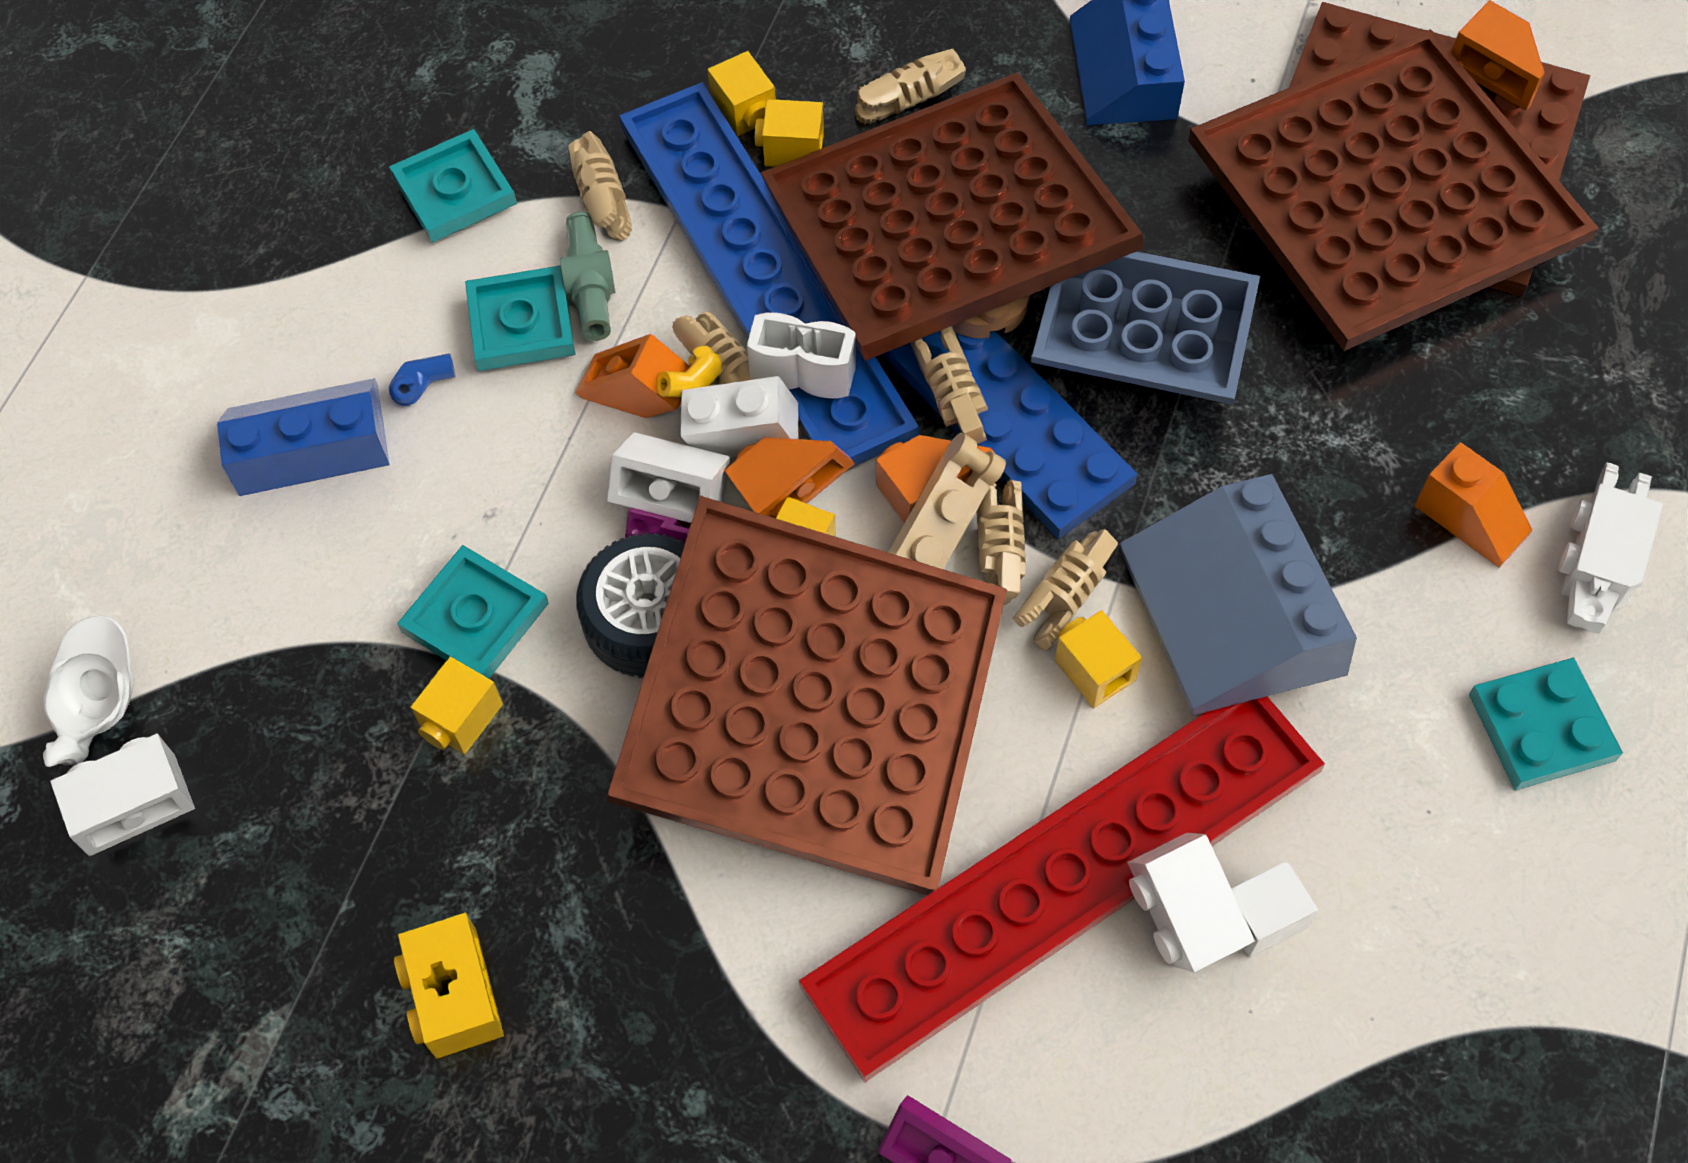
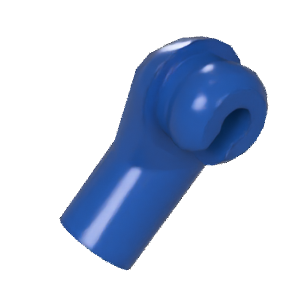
(417, 375)

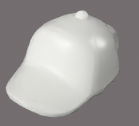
(86, 687)

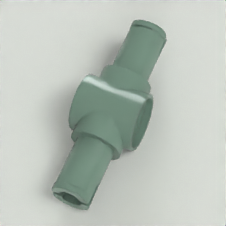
(587, 276)

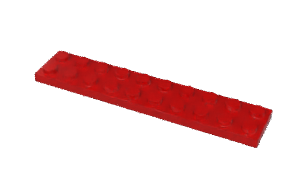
(1052, 882)

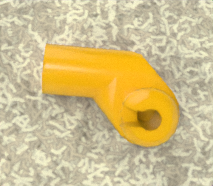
(702, 373)

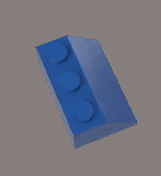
(1127, 61)
(303, 437)

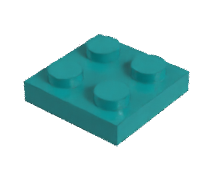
(453, 185)
(519, 318)
(473, 612)
(1545, 723)

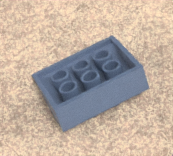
(1151, 325)
(1239, 598)

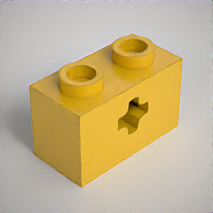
(469, 1010)

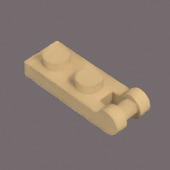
(947, 503)

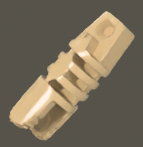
(908, 86)
(600, 186)
(712, 333)
(953, 385)
(1002, 538)
(1067, 586)

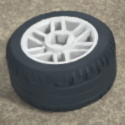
(625, 598)

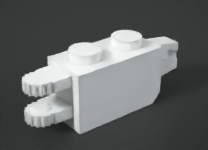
(1609, 549)

